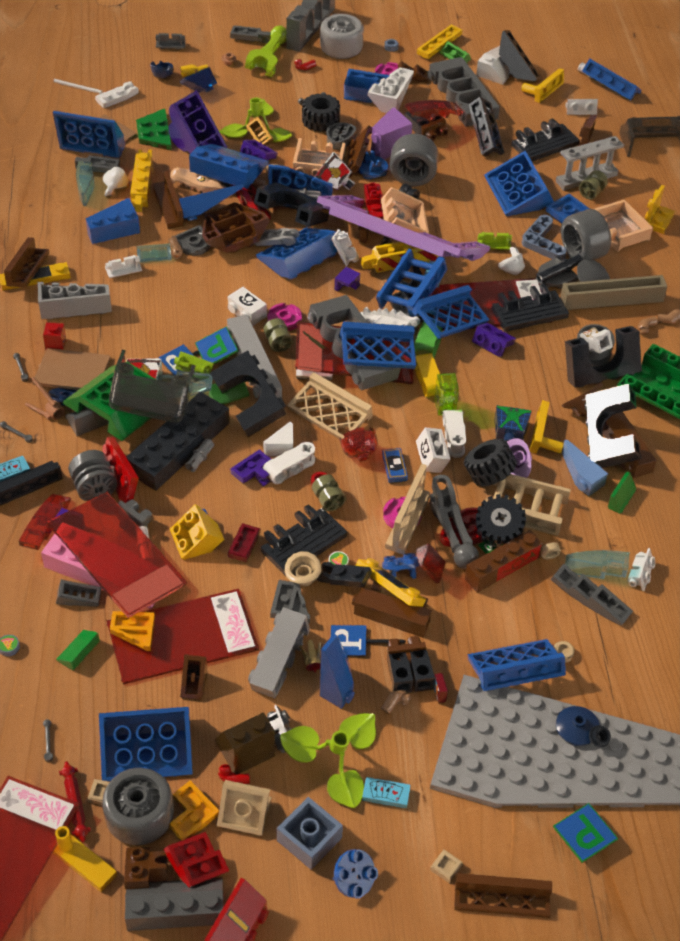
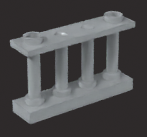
(573, 179)

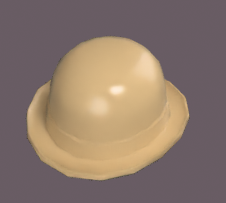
(303, 568)

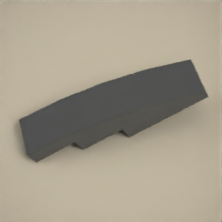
(589, 594)

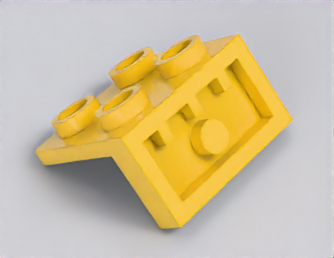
(658, 216)

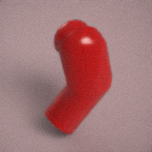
(304, 66)
(226, 774)

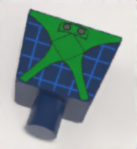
(511, 422)

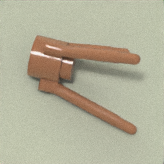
(53, 408)

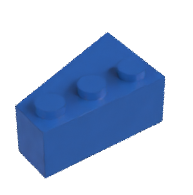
(113, 222)

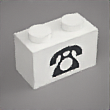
(245, 302)
(433, 449)

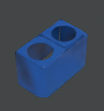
(358, 89)

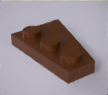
(587, 129)
(356, 152)

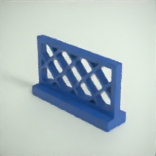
(444, 301)
(377, 334)
(525, 670)

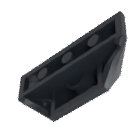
(516, 59)

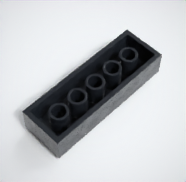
(174, 443)

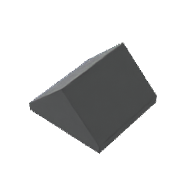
(85, 421)

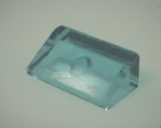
(154, 253)

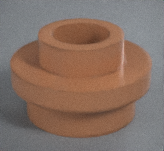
(229, 59)

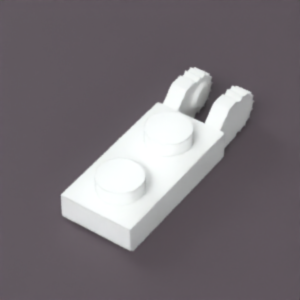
(117, 95)

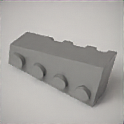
(73, 300)
(278, 652)

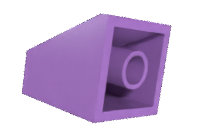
(388, 131)

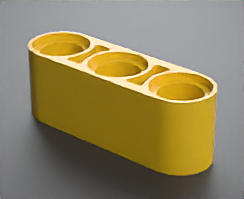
(426, 373)

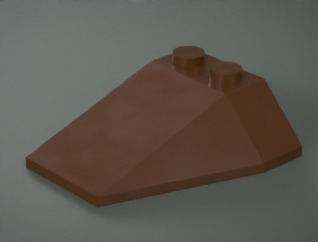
(233, 227)

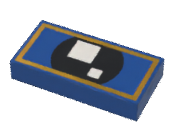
(394, 465)

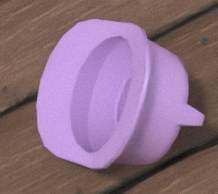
(523, 457)

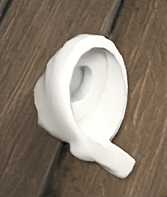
(115, 179)
(513, 264)

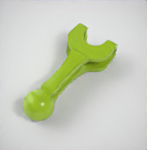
(265, 56)

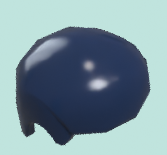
(162, 69)

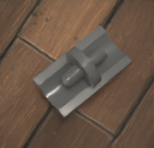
(131, 509)

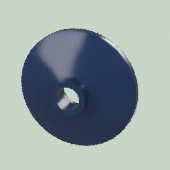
(61, 394)
(575, 732)

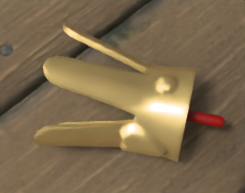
(313, 660)

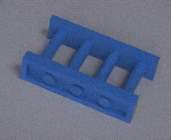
(425, 289)

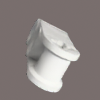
(454, 432)
(290, 462)

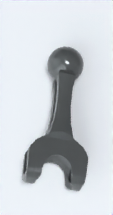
(444, 506)

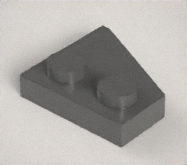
(290, 597)

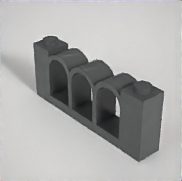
(305, 21)
(460, 86)
(339, 310)

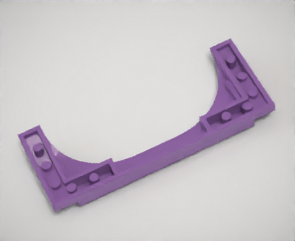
(349, 209)

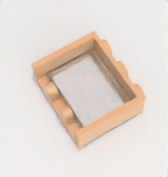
(311, 160)
(404, 210)
(625, 224)

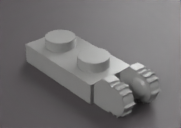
(278, 237)

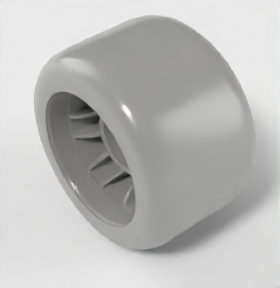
(341, 36)

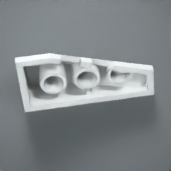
(492, 68)
(391, 91)

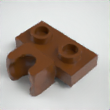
(144, 865)

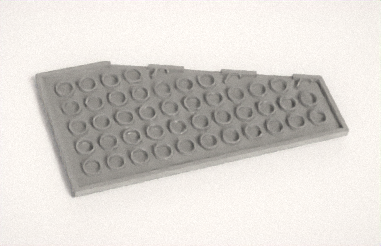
(509, 753)

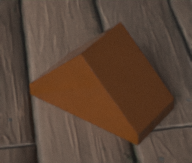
(193, 676)

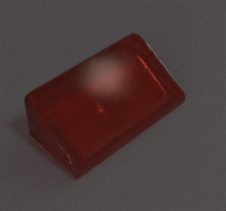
(431, 562)

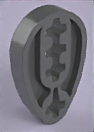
(335, 136)

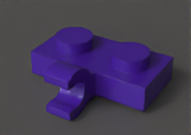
(252, 467)

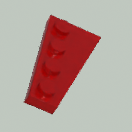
(122, 469)

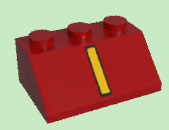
(240, 915)

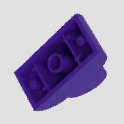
(192, 124)

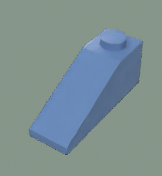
(583, 470)

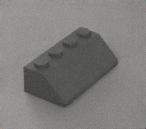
(173, 905)

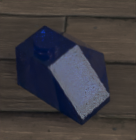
(200, 81)

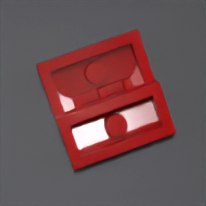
(196, 860)

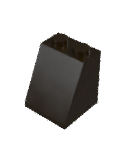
(248, 743)

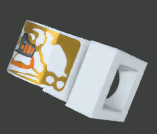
(597, 339)

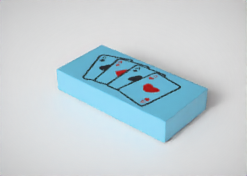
(13, 467)
(386, 792)

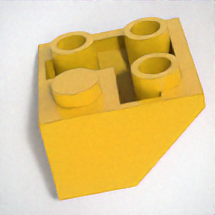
(196, 533)

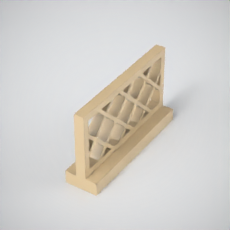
(336, 394)
(409, 514)

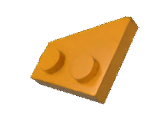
(134, 629)

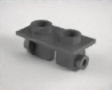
(177, 41)
(280, 722)

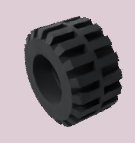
(320, 112)
(490, 462)

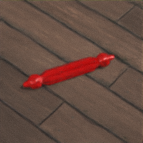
(73, 793)

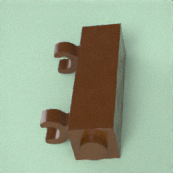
(391, 611)

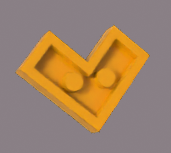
(197, 814)

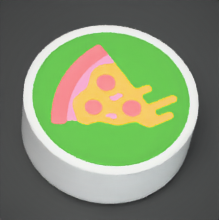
(339, 558)

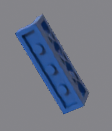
(610, 79)

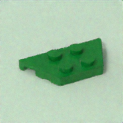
(154, 130)

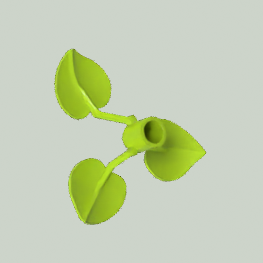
(258, 108)
(358, 729)

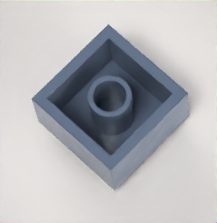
(309, 833)

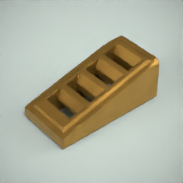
(256, 123)

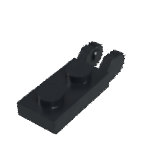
(344, 574)

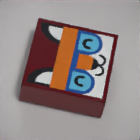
(440, 688)

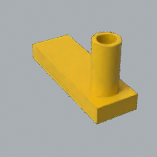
(545, 88)
(537, 437)
(83, 860)

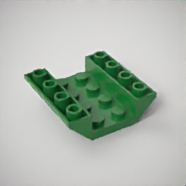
(658, 380)
(96, 397)

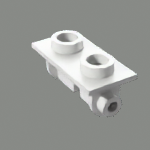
(581, 106)
(342, 242)
(116, 268)
(645, 563)

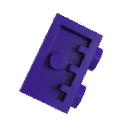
(257, 149)
(492, 339)

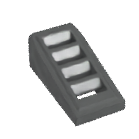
(69, 599)

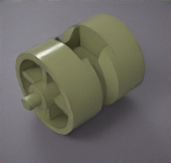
(593, 184)
(278, 335)
(328, 492)

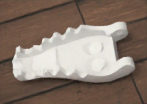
(386, 317)

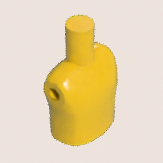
(189, 69)

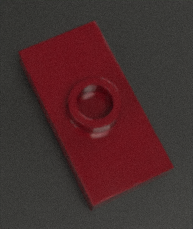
(244, 542)

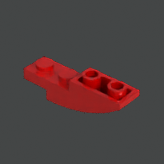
(373, 199)

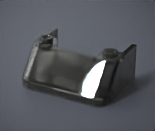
(648, 127)
(150, 396)

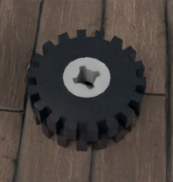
(494, 528)

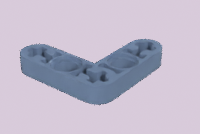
(530, 239)

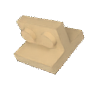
(243, 807)

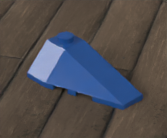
(298, 180)
(200, 203)
(335, 674)

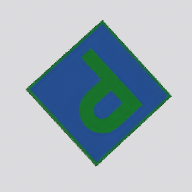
(217, 346)
(585, 833)

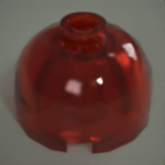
(359, 443)

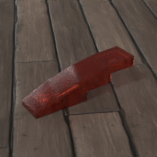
(431, 108)
(37, 528)

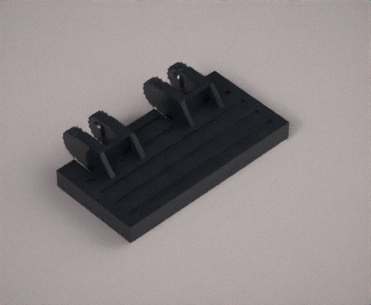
(544, 143)
(525, 312)
(316, 537)

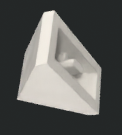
(279, 441)

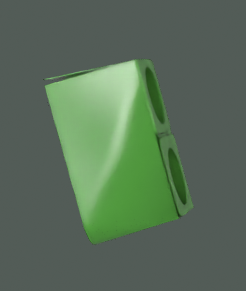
(426, 341)

